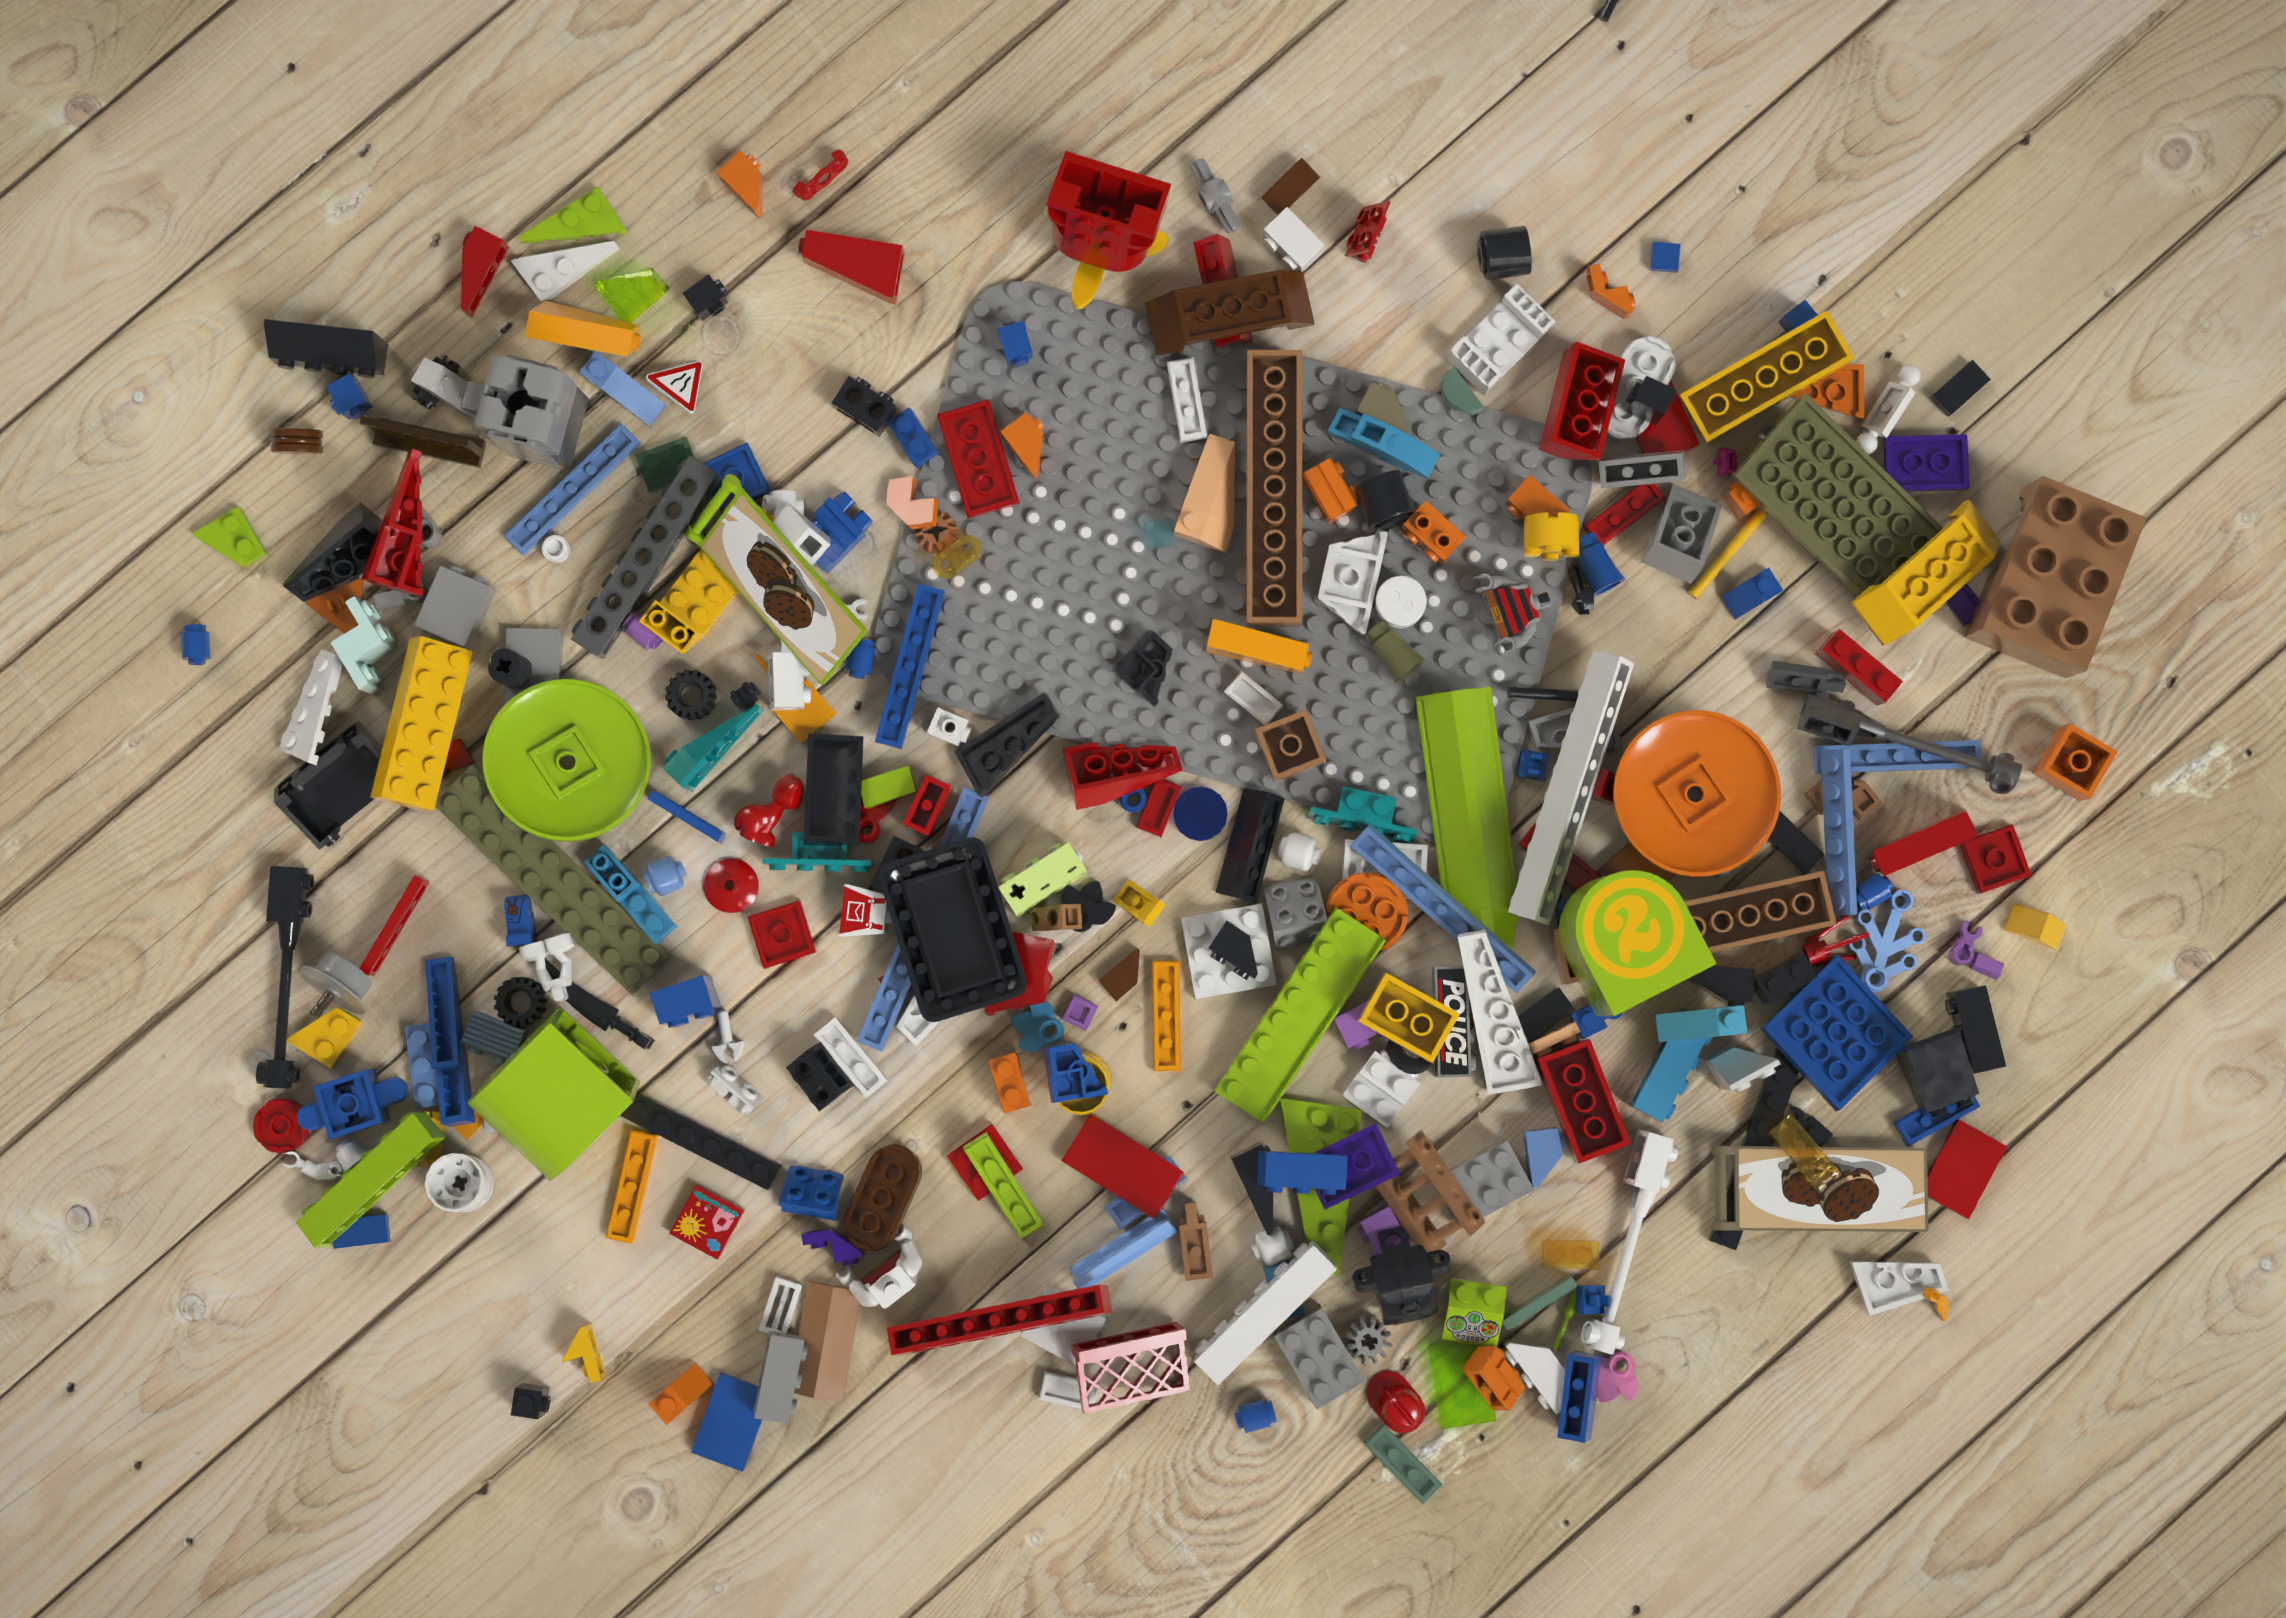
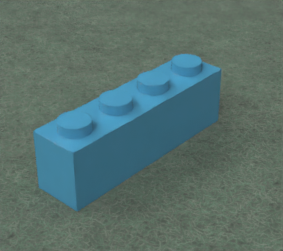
(1667, 1077)

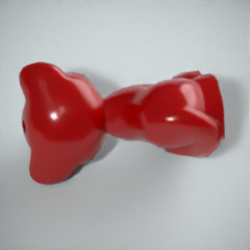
(758, 820)

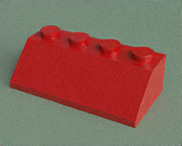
(1582, 403)

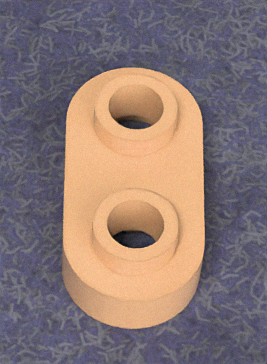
(1564, 1034)

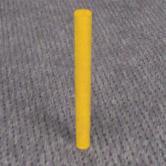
(1726, 554)

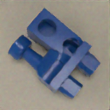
(842, 530)

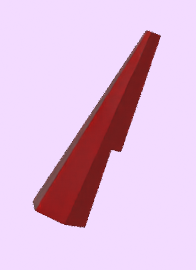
(397, 550)

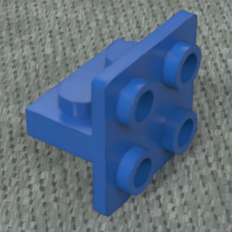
(811, 1192)

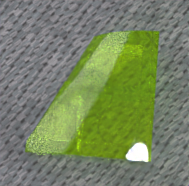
(632, 292)

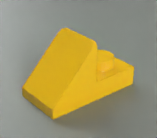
(1139, 903)
(586, 1346)

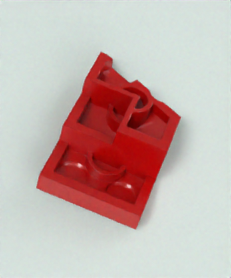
(1035, 957)

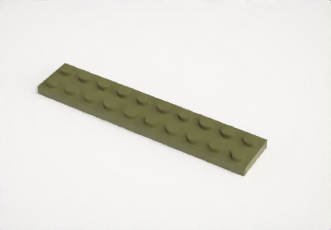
(554, 883)

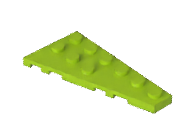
(1309, 1129)

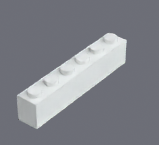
(1264, 1312)

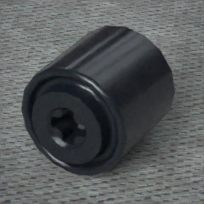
(1504, 253)
(1384, 500)

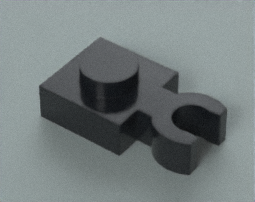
(745, 695)
(1813, 1127)

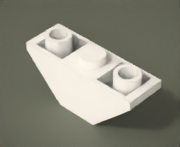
(1540, 1370)

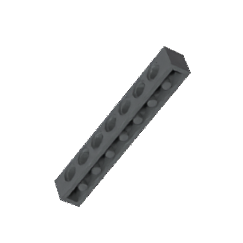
(660, 551)

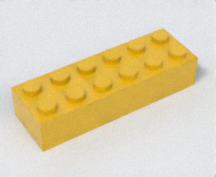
(1766, 377)
(421, 724)

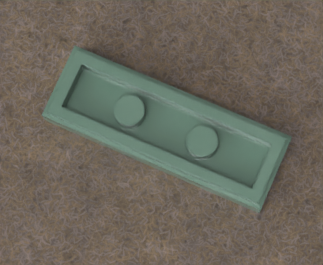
(1538, 1302)
(1402, 1463)

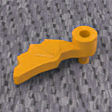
(1940, 1301)

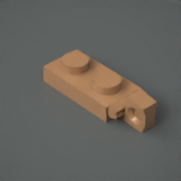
(1195, 1244)

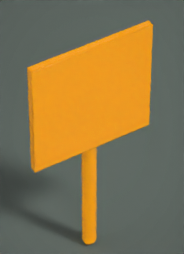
(805, 720)

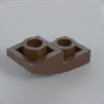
(1291, 186)

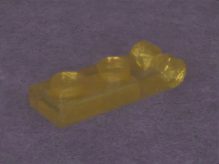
(1804, 1152)

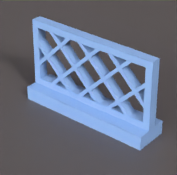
(1122, 1250)

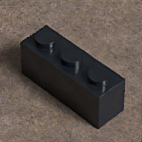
(1977, 1027)

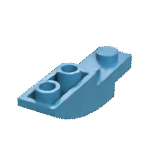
(1385, 441)
(630, 894)

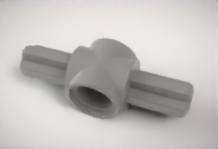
(1215, 195)

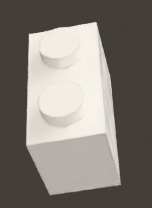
(1293, 241)
(441, 383)

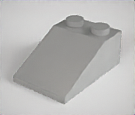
(1682, 534)

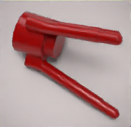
(1818, 950)

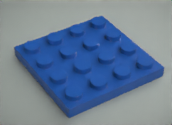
(1836, 1033)

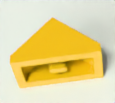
(2035, 926)

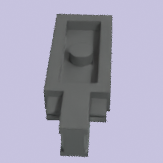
(1804, 678)

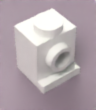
(939, 722)

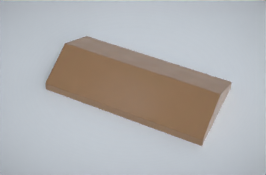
(829, 1330)

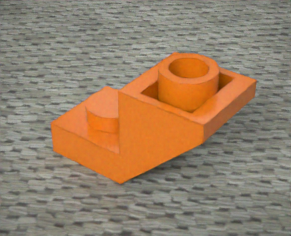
(1616, 299)

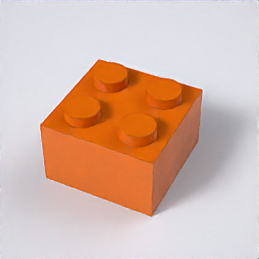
(2075, 762)

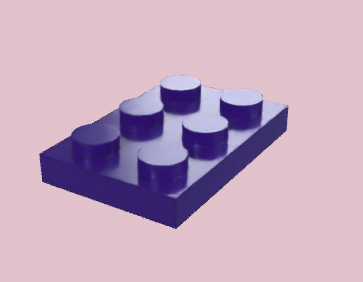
(1928, 462)
(1367, 1163)

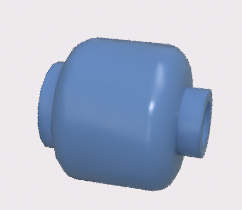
(665, 875)

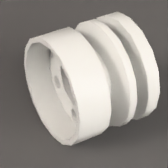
(445, 1176)

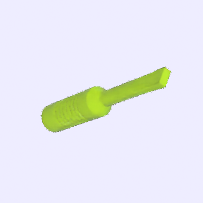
(1569, 1313)

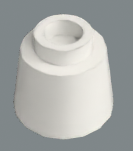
(349, 1153)

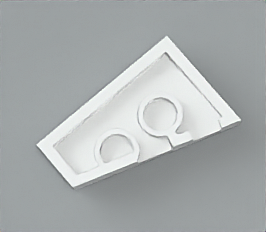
(1895, 1283)

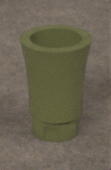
(1393, 651)

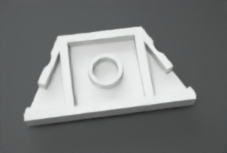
(1352, 578)

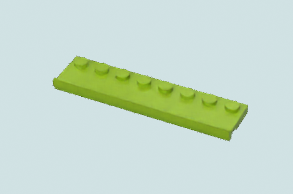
(1300, 1015)

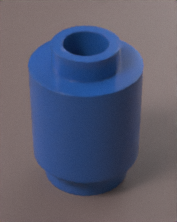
(195, 644)
(860, 660)
(1873, 891)
(1255, 1416)

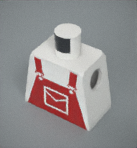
(863, 913)

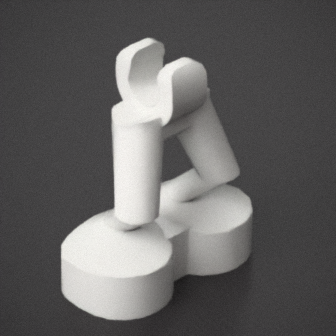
(551, 946)

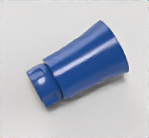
(1597, 565)

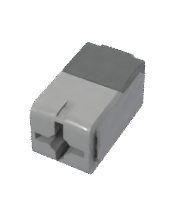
(528, 410)

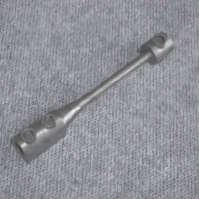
(1843, 722)

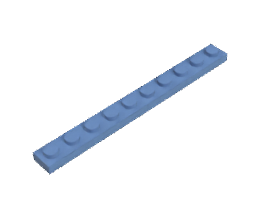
(896, 979)

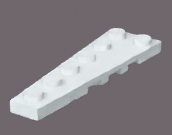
(1500, 1037)

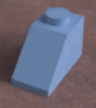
(1542, 1152)

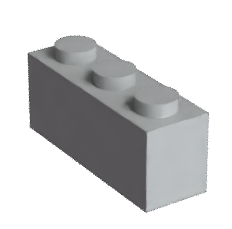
(1642, 469)
(780, 1377)

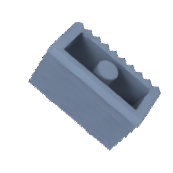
(492, 1036)

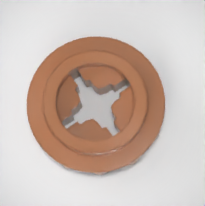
(928, 542)

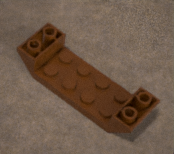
(1228, 309)

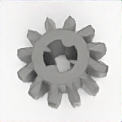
(1362, 1347)

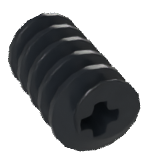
(509, 668)

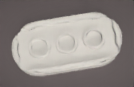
(1642, 358)

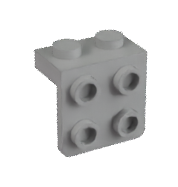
(1295, 911)

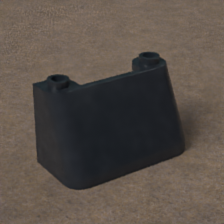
(335, 789)

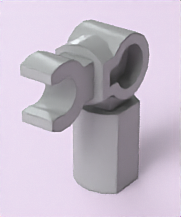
(391, 598)

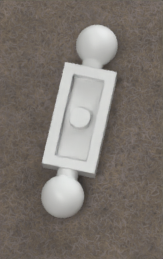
(1888, 408)

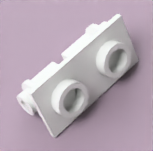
(725, 1080)

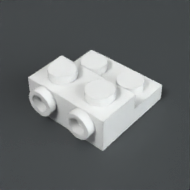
(1381, 1088)

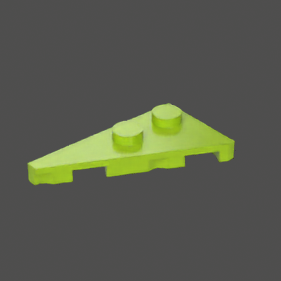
(584, 217)

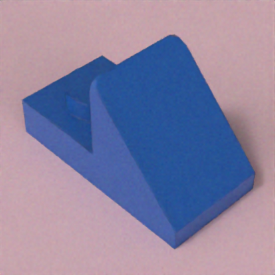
(1751, 593)

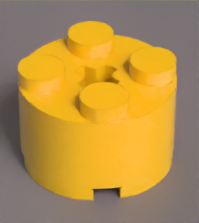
(1551, 536)

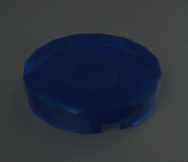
(1200, 813)

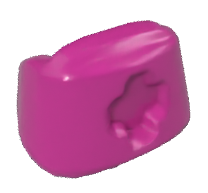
(1725, 461)

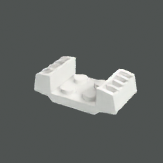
(1500, 339)

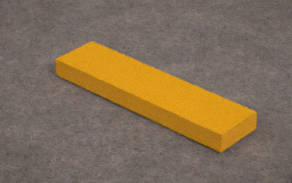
(1166, 1016)
(632, 1186)

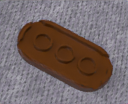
(882, 1197)

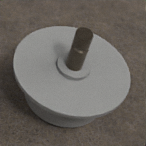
(337, 982)

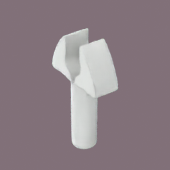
(726, 1038)

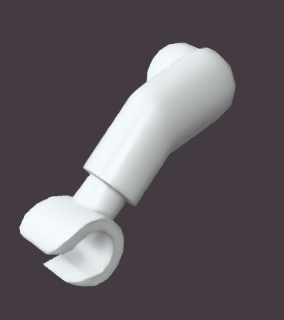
(319, 1172)

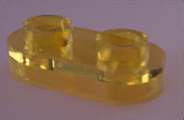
(957, 557)

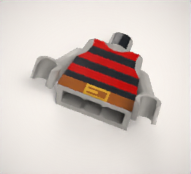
(1511, 610)

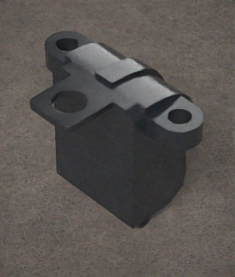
(1402, 1279)

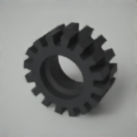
(695, 711)
(504, 996)

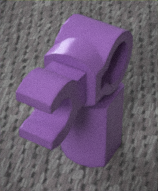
(1963, 954)

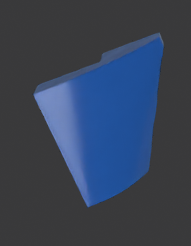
(1070, 1074)

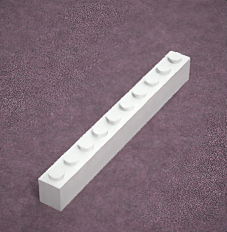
(1571, 787)

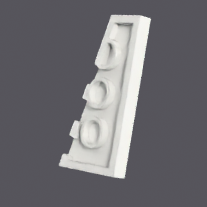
(314, 704)

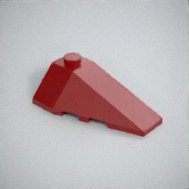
(1131, 768)

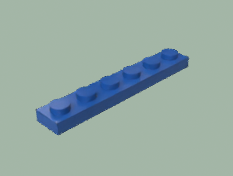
(910, 666)

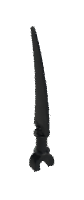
(599, 1012)

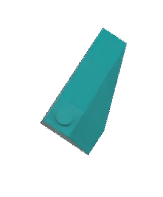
(700, 756)

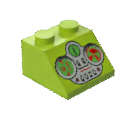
(1473, 1312)

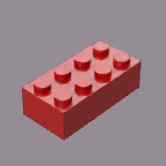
(1582, 1101)

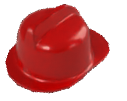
(1395, 1402)

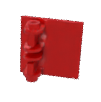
(1370, 224)

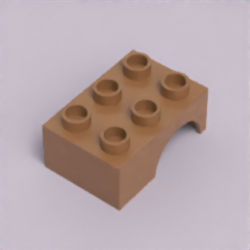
(2056, 578)

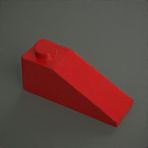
(480, 262)

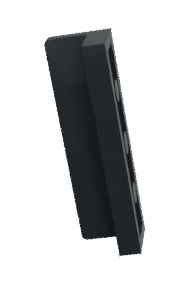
(1250, 845)

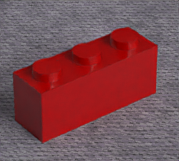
(1859, 667)

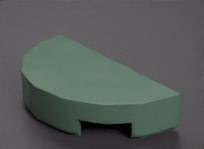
(1458, 394)

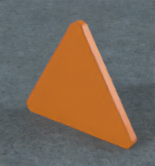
(333, 606)

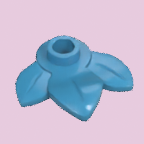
(1033, 1026)

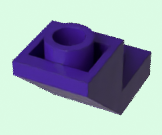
(841, 1247)

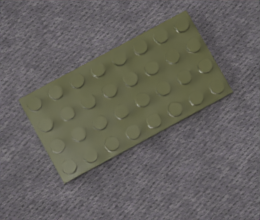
(1834, 498)

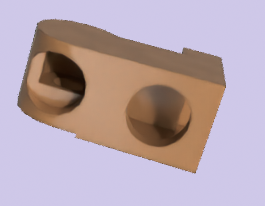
(1057, 917)

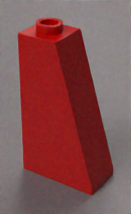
(857, 261)
(1923, 843)

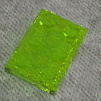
(1455, 1394)

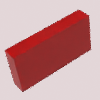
(1158, 807)

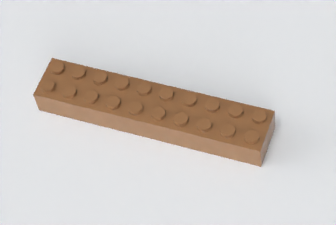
(1274, 488)
(1748, 915)

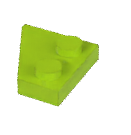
(233, 538)

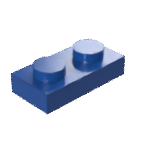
(913, 437)

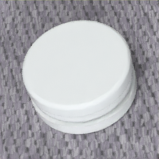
(1400, 601)

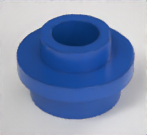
(1133, 808)

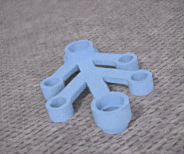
(1885, 945)

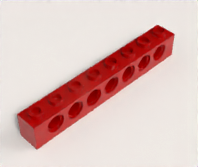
(999, 1320)

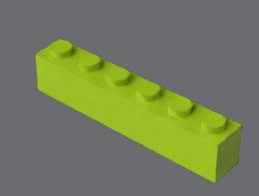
(369, 1179)

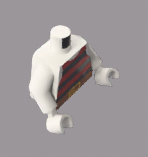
(888, 1279)

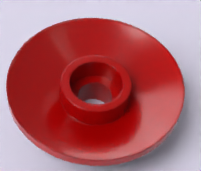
(745, 886)

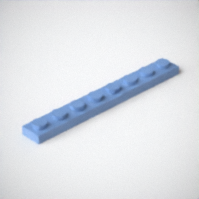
(1436, 901)

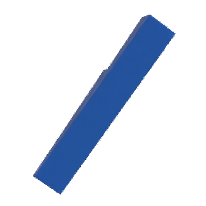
(447, 1051)

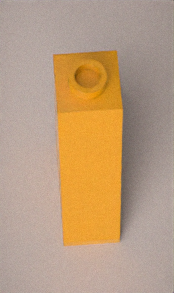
(582, 329)
(1257, 647)

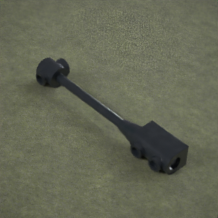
(289, 908)

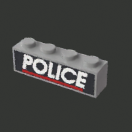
(1455, 1055)

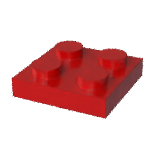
(968, 1171)

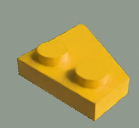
(327, 1036)

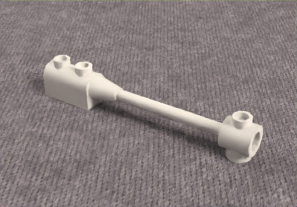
(784, 669)
(1647, 1175)

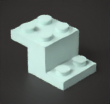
(364, 645)

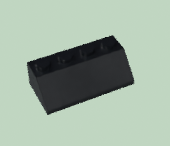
(325, 348)

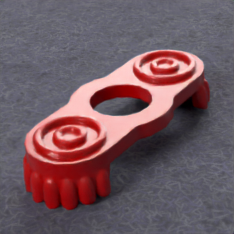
(811, 188)

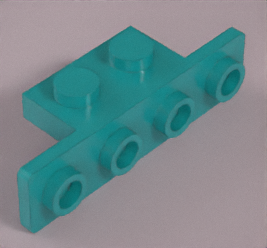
(1360, 809)
(809, 855)

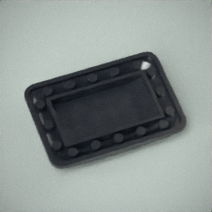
(952, 929)

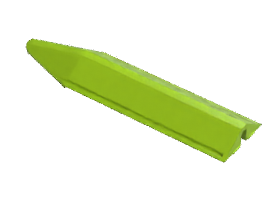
(1469, 804)

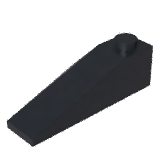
(337, 556)

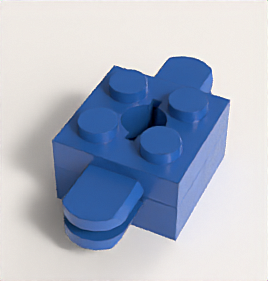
(352, 1103)

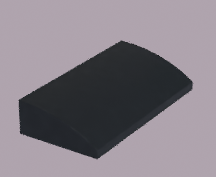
(833, 790)

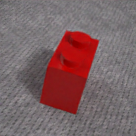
(928, 806)

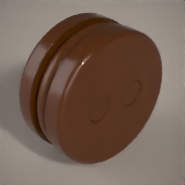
(296, 441)

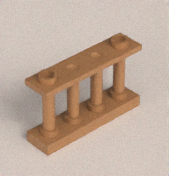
(1414, 1216)

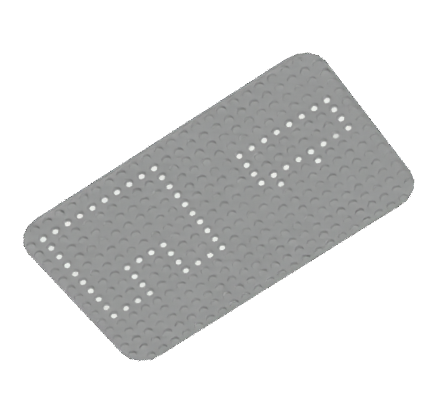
(1075, 588)

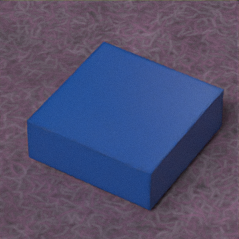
(1665, 257)

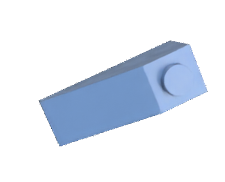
(622, 388)

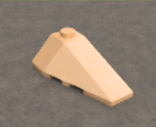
(1210, 501)

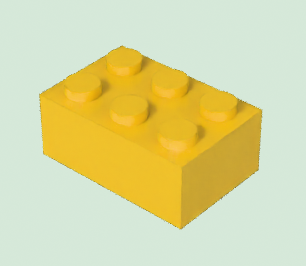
(1408, 1017)

